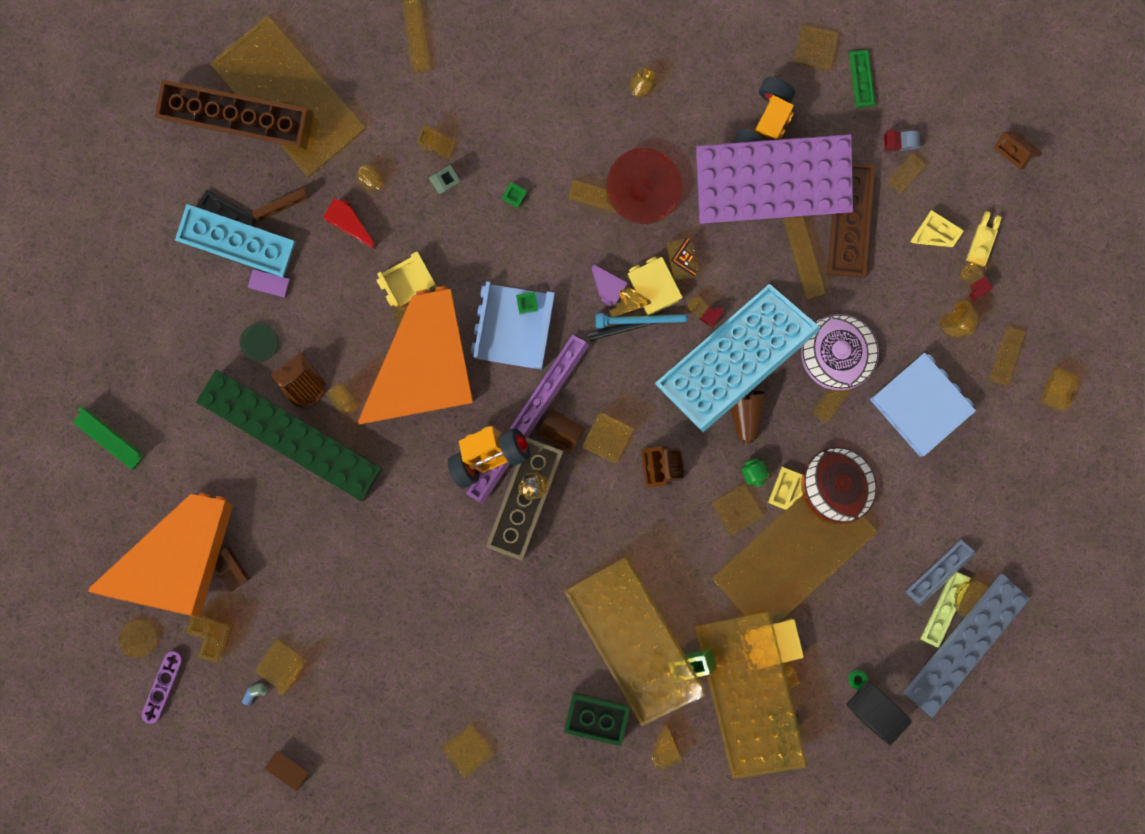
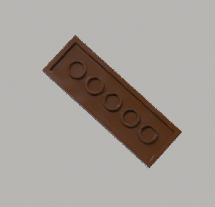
(851, 230)

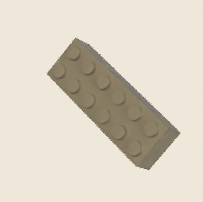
(517, 514)

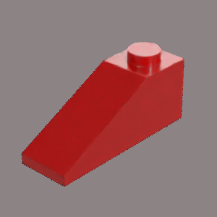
(344, 218)

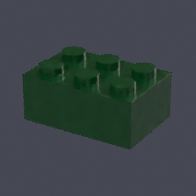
(597, 718)

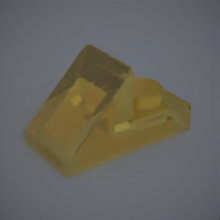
(436, 142)
(630, 301)

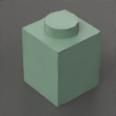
(444, 179)

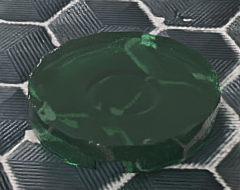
(259, 342)

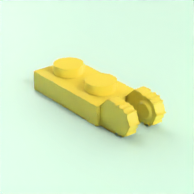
(983, 240)

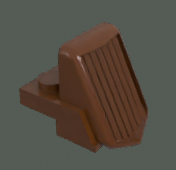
(300, 381)
(662, 466)

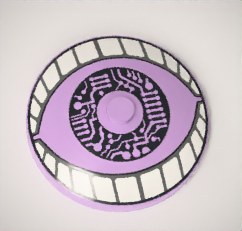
(840, 353)

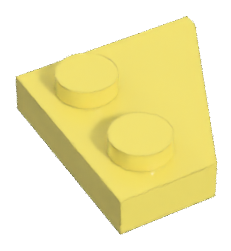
(937, 231)

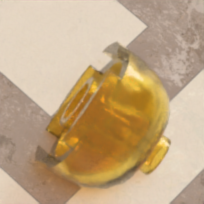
(960, 321)

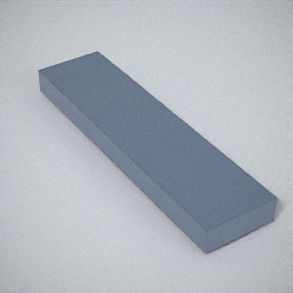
(940, 572)

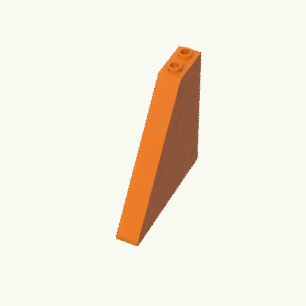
(424, 363)
(174, 560)

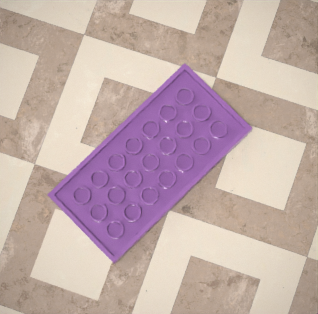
(774, 178)

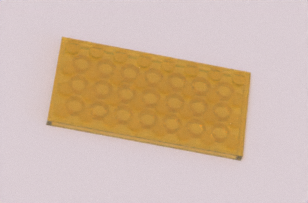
(272, 69)
(789, 561)
(635, 641)
(752, 696)

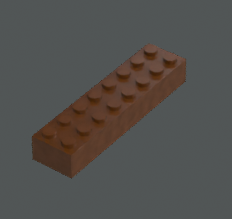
(234, 114)

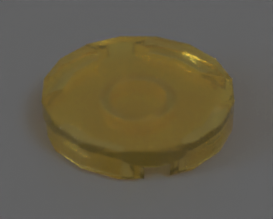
(968, 595)
(139, 633)

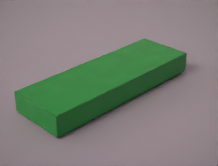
(862, 79)

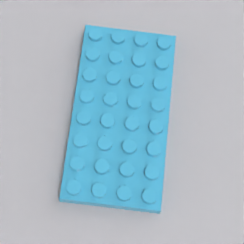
(737, 357)

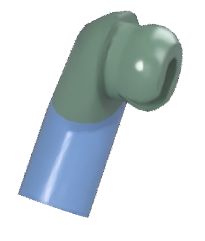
(254, 690)

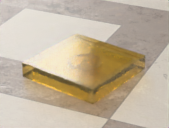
(815, 47)
(737, 509)
(467, 750)

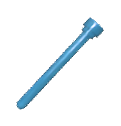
(603, 320)

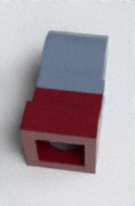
(901, 140)

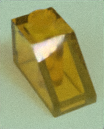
(665, 750)

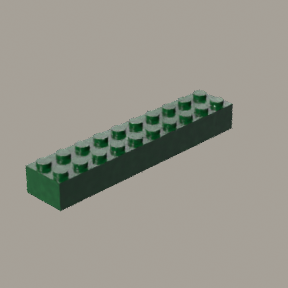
(289, 435)

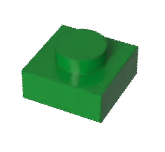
(514, 195)
(527, 303)

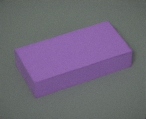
(269, 283)

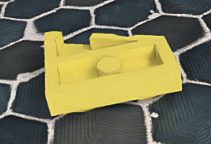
(786, 489)

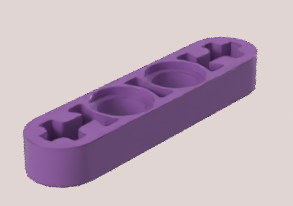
(159, 685)

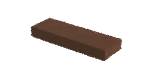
(280, 204)

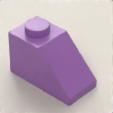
(607, 285)

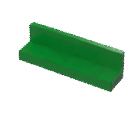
(108, 438)

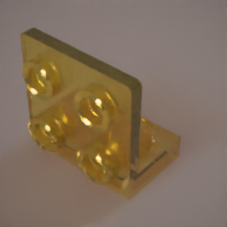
(608, 438)
(281, 666)

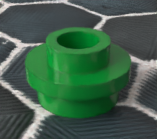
(851, 679)

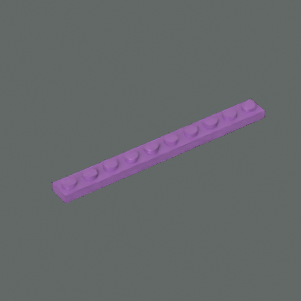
(534, 410)

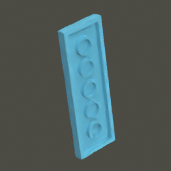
(235, 240)

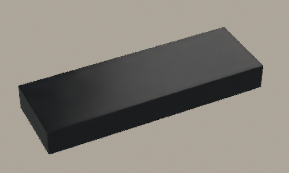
(217, 205)

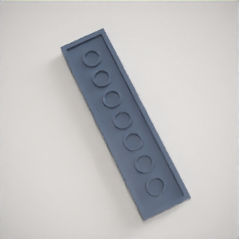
(966, 645)

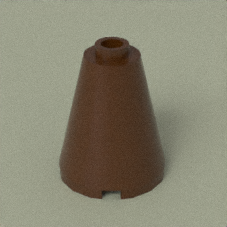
(748, 415)

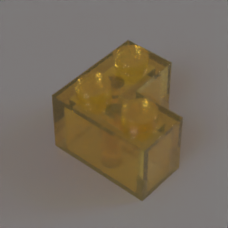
(215, 635)

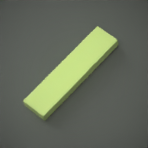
(943, 611)

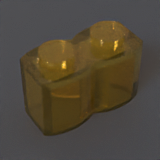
(1059, 389)

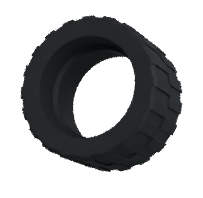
(879, 713)

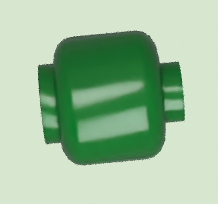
(755, 472)

